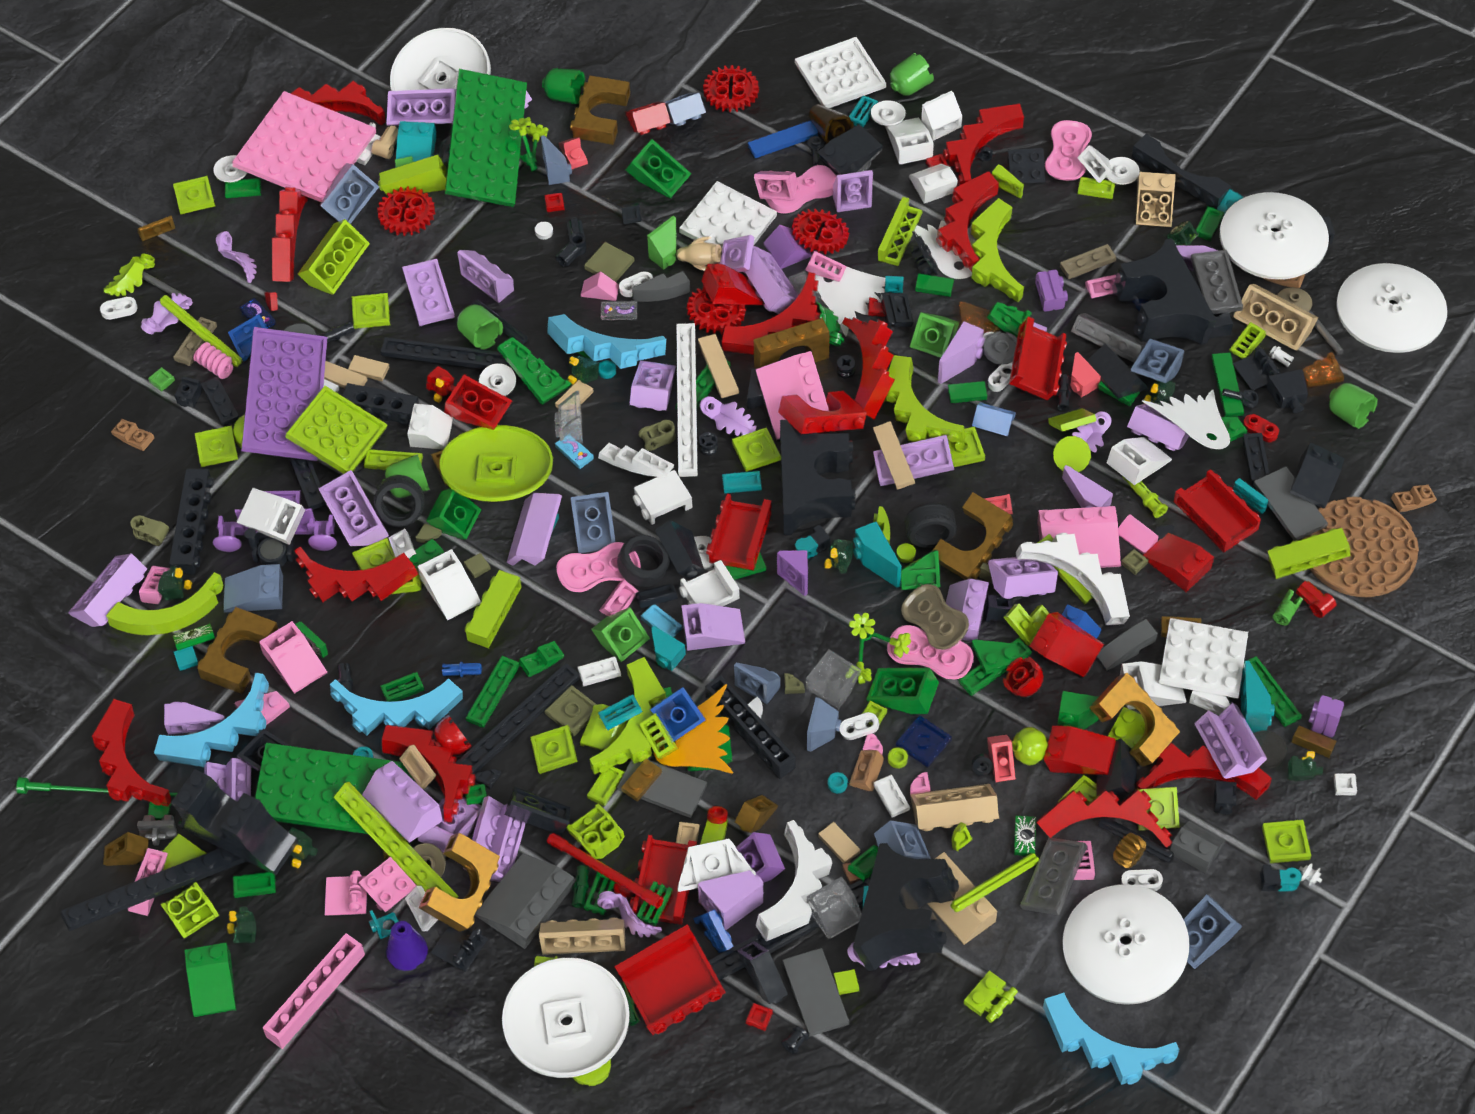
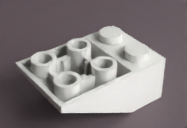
(910, 140)
(1136, 459)
(271, 515)
(448, 584)
(1147, 677)

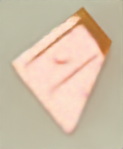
(977, 317)
(1323, 372)

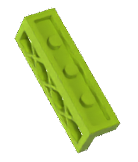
(894, 228)

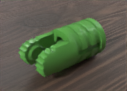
(1286, 609)

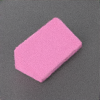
(1100, 286)
(1137, 534)
(619, 598)

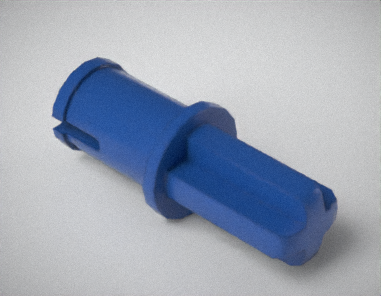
(461, 669)

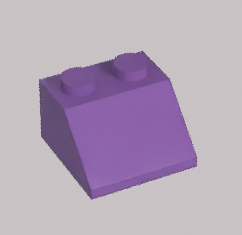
(761, 855)

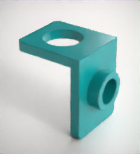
(1229, 199)
(377, 924)

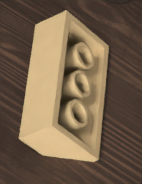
(1276, 316)
(954, 806)
(972, 919)
(582, 936)

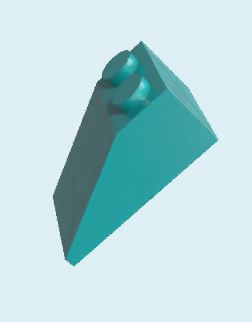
(416, 140)
(876, 553)
(1255, 700)

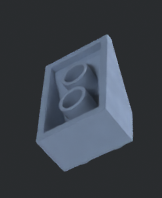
(348, 193)
(1158, 361)
(593, 522)
(254, 589)
(1208, 930)

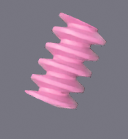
(214, 360)

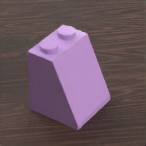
(732, 896)

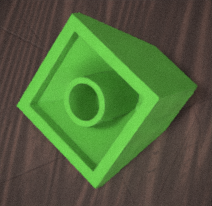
(663, 244)
(933, 334)
(621, 633)

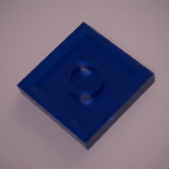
(923, 741)

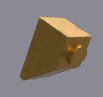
(755, 813)
(125, 850)

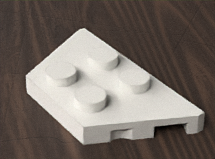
(711, 862)

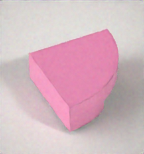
(873, 743)
(920, 784)

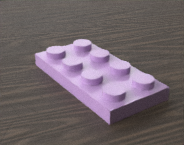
(428, 292)
(923, 458)

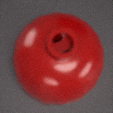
(1023, 677)
(450, 736)

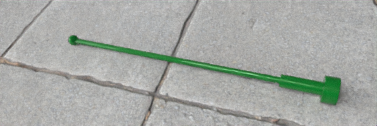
(24, 785)

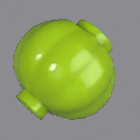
(1029, 746)

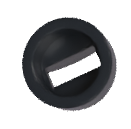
(985, 153)

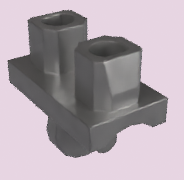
(157, 830)

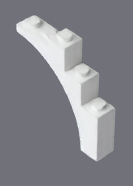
(1064, 554)
(792, 909)

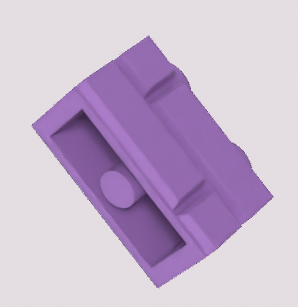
(1050, 290)
(1326, 716)

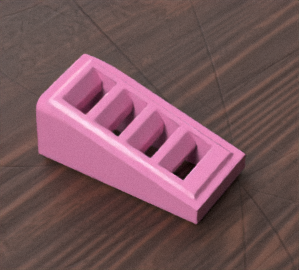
(823, 260)
(146, 592)
(1086, 874)

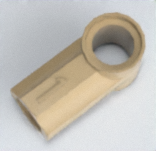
(385, 146)

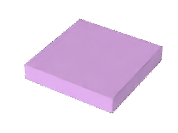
(737, 253)

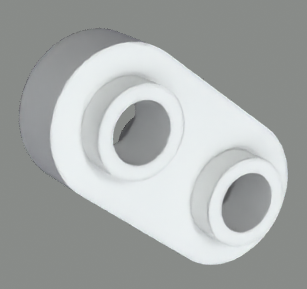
(633, 281)
(118, 308)
(860, 727)
(1141, 878)

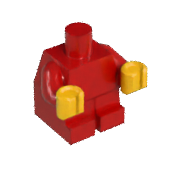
(440, 382)

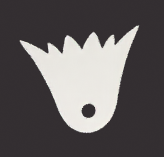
(944, 259)
(850, 293)
(1196, 419)

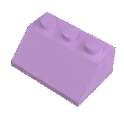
(485, 275)
(1157, 427)
(1022, 577)
(970, 598)

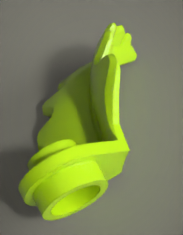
(130, 275)

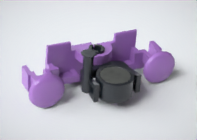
(271, 550)

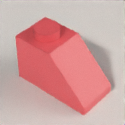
(1084, 377)
(1002, 758)

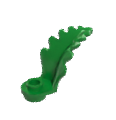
(834, 327)

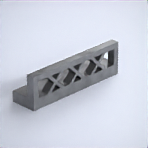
(1103, 333)

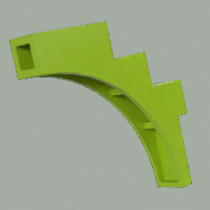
(990, 267)
(908, 409)
(632, 740)

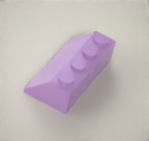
(421, 106)
(770, 281)
(353, 511)
(108, 589)
(402, 802)

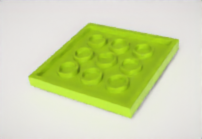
(336, 430)

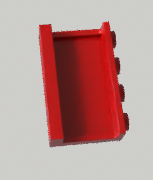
(1037, 360)
(1218, 511)
(739, 533)
(663, 864)

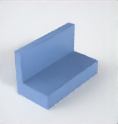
(993, 419)

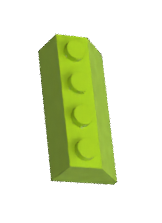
(334, 257)

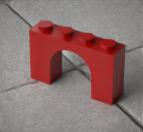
(842, 414)

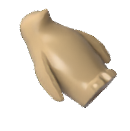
(700, 253)

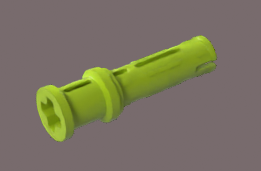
(1149, 499)

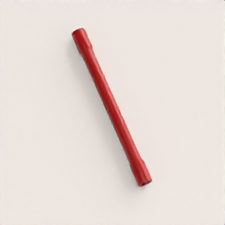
(646, 894)

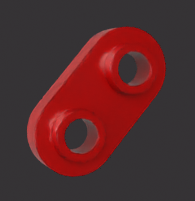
(1261, 426)

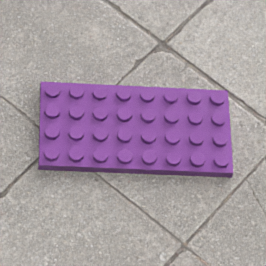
(282, 383)

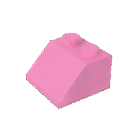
(776, 185)

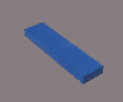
(782, 139)

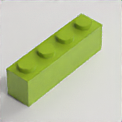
(1308, 553)
(493, 608)

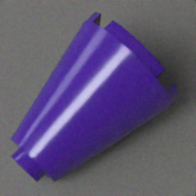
(405, 947)

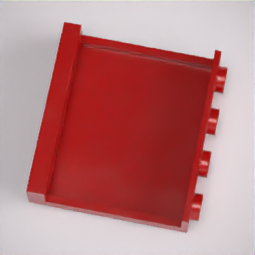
(670, 980)

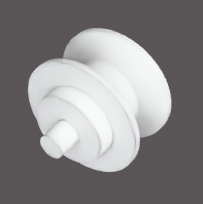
(1310, 874)

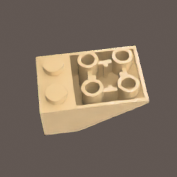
(1155, 199)

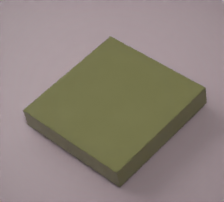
(609, 261)
(571, 709)

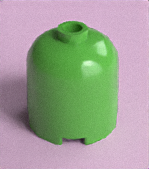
(910, 75)
(479, 326)
(1352, 404)
(408, 467)

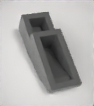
(661, 288)
(1127, 645)

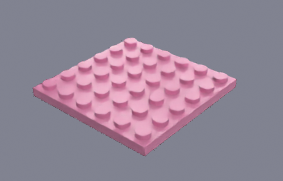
(303, 146)

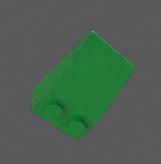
(658, 170)
(904, 689)
(210, 979)

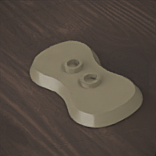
(941, 623)

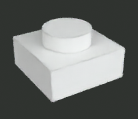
(1345, 784)

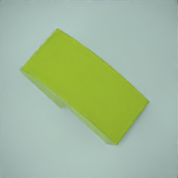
(883, 522)

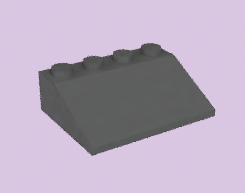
(525, 898)

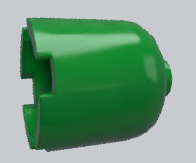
(564, 85)

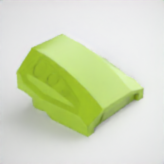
(596, 732)
(597, 832)
(190, 910)

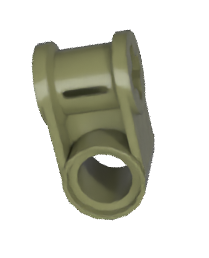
(657, 434)
(149, 530)

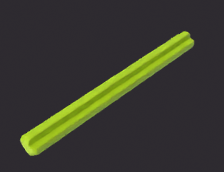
(199, 329)
(994, 882)

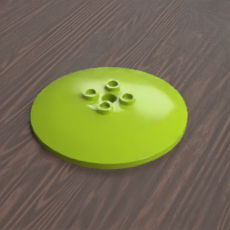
(472, 456)

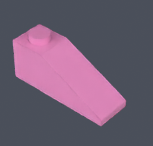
(152, 863)

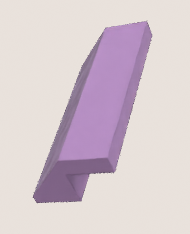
(534, 528)
(1231, 742)
(231, 778)
(498, 834)

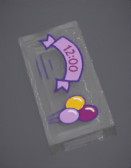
(619, 310)

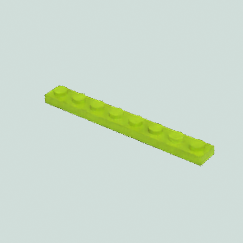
(390, 839)

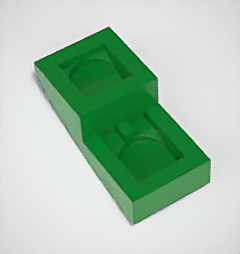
(542, 659)

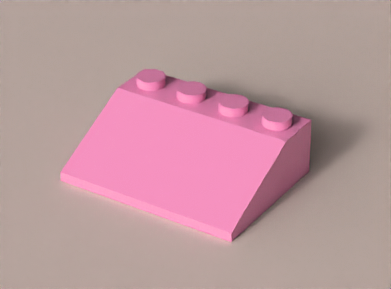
(790, 377)
(1093, 528)

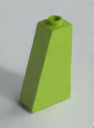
(424, 174)

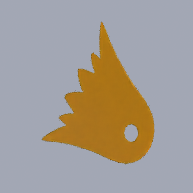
(700, 744)

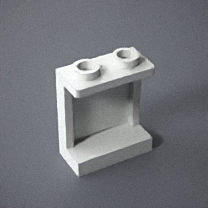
(661, 496)
(711, 588)

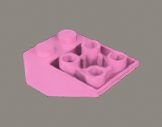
(292, 657)

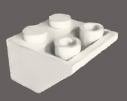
(941, 115)

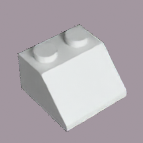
(934, 182)
(429, 427)

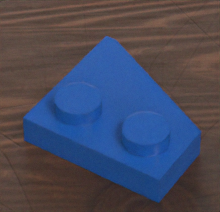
(243, 334)
(715, 930)

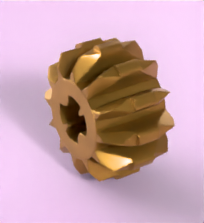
(1129, 850)

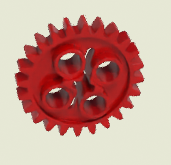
(717, 88)
(404, 216)
(807, 227)
(712, 315)

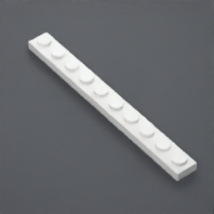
(686, 400)

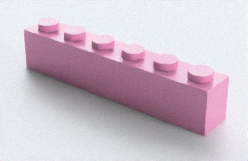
(313, 991)

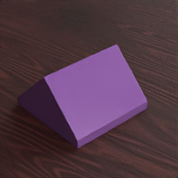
(784, 247)
(794, 569)

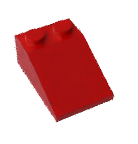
(728, 286)
(476, 404)
(1180, 560)
(1066, 644)
(1078, 751)

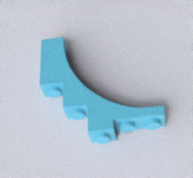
(621, 351)
(425, 709)
(195, 748)
(1100, 1051)

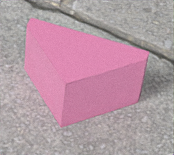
(600, 287)

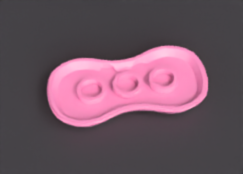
(1068, 143)
(813, 184)
(583, 571)
(948, 663)

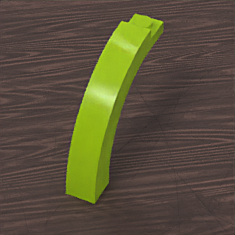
(168, 619)

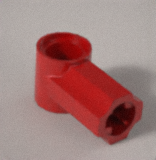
(1319, 603)

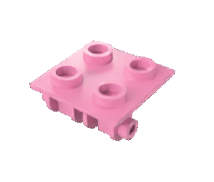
(387, 884)
(345, 895)

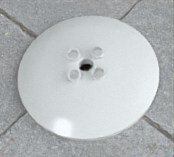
(435, 55)
(1271, 254)
(1389, 327)
(1129, 971)
(558, 991)

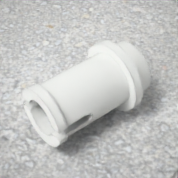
(1279, 355)

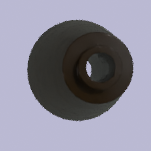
(829, 122)

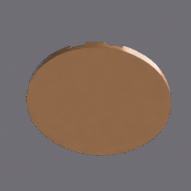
(1380, 548)

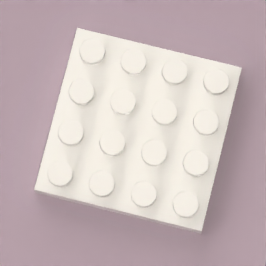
(840, 73)
(726, 216)
(1203, 658)

